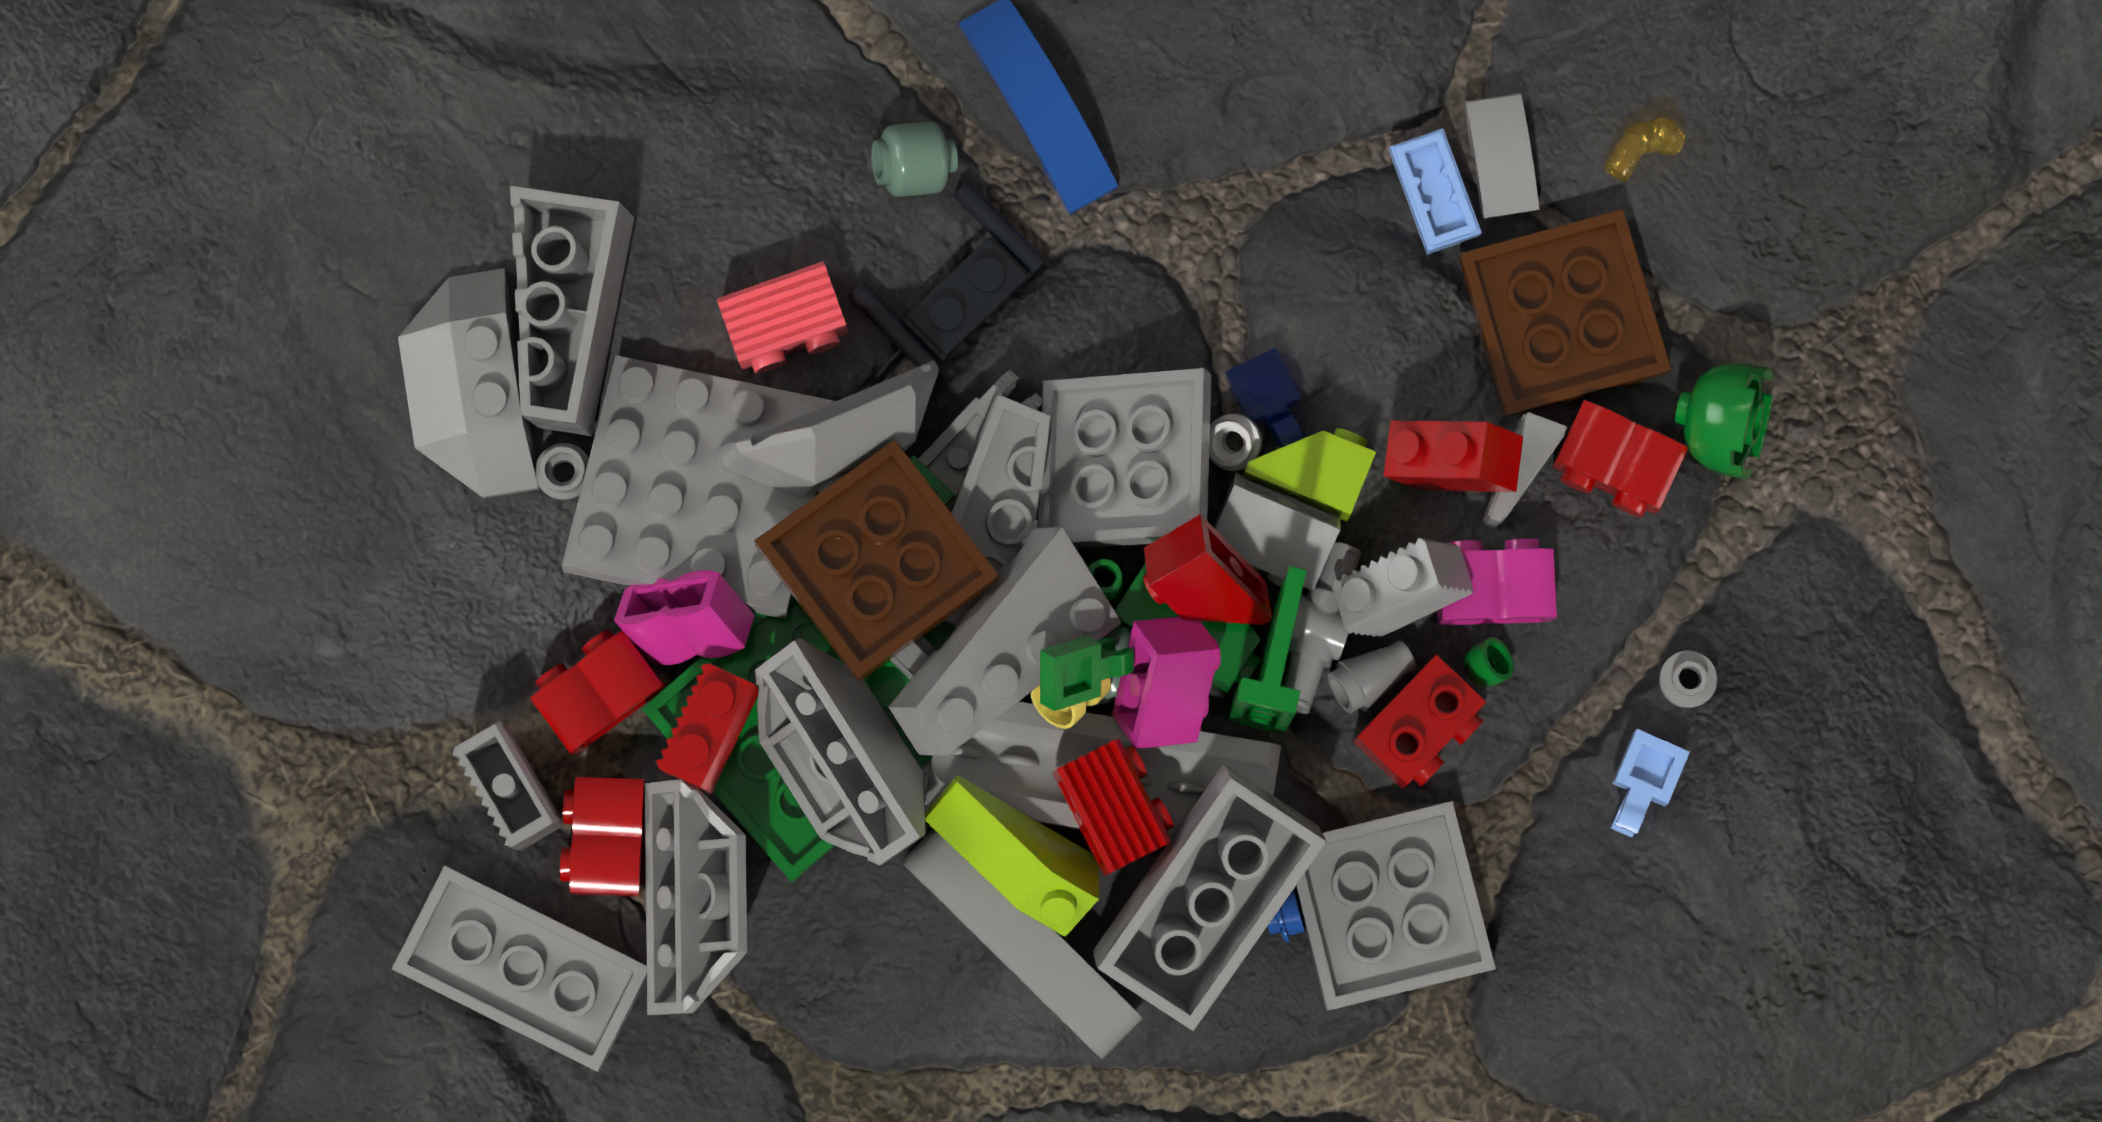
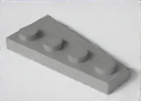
(1002, 484)

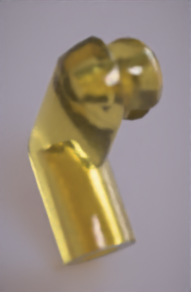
(1640, 139)

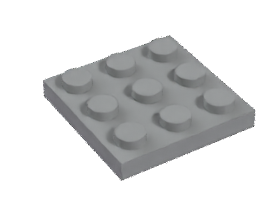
(1126, 455)
(1393, 908)

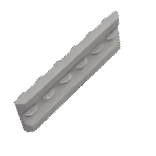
(1021, 750)

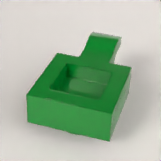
(1075, 670)

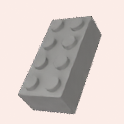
(1208, 897)

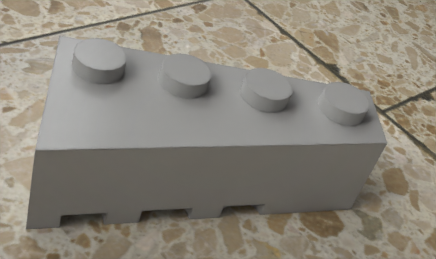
(996, 646)

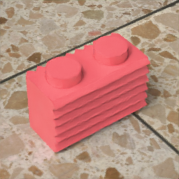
(783, 318)

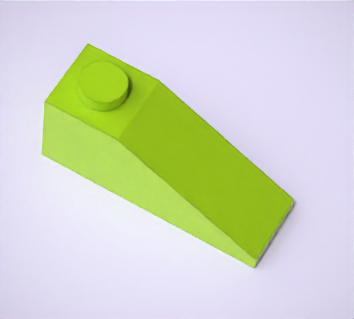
(1018, 855)

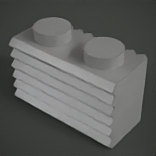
(1402, 587)
(508, 786)

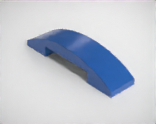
(1039, 104)

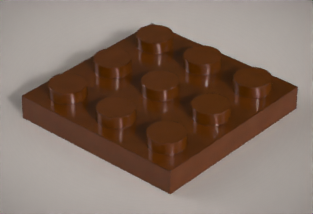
(1564, 313)
(876, 560)

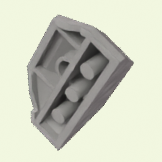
(465, 386)
(833, 440)
(839, 753)
(691, 896)

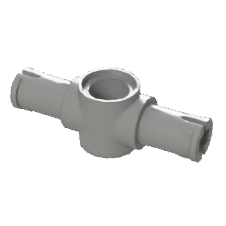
(1319, 628)

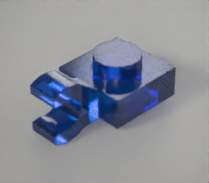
(1266, 392)

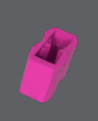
(1506, 584)
(684, 618)

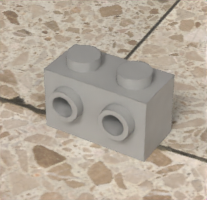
(1276, 530)

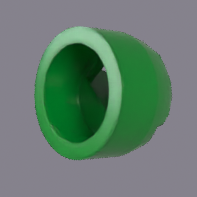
(1489, 662)

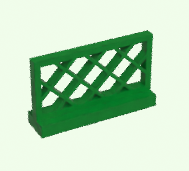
(1263, 701)

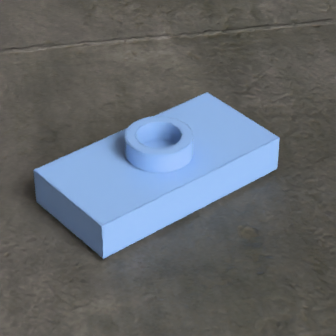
(1435, 191)

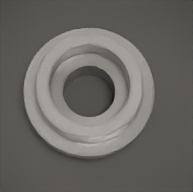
(549, 461)
(1671, 686)

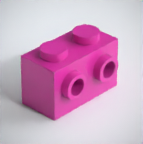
(1169, 684)

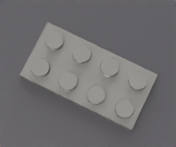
(521, 968)

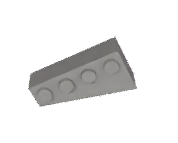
(567, 300)

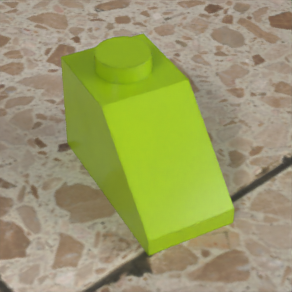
(1318, 470)

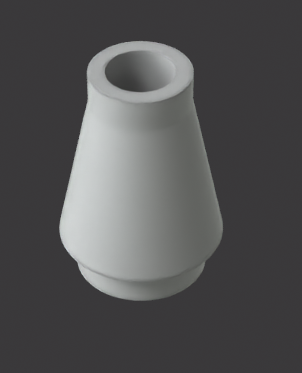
(1369, 676)

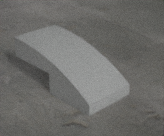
(1501, 155)

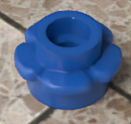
(1288, 918)

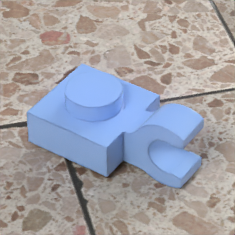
(1648, 774)

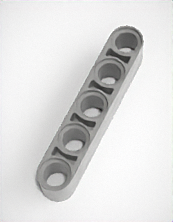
(1025, 947)

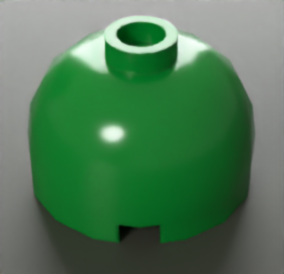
(1726, 417)

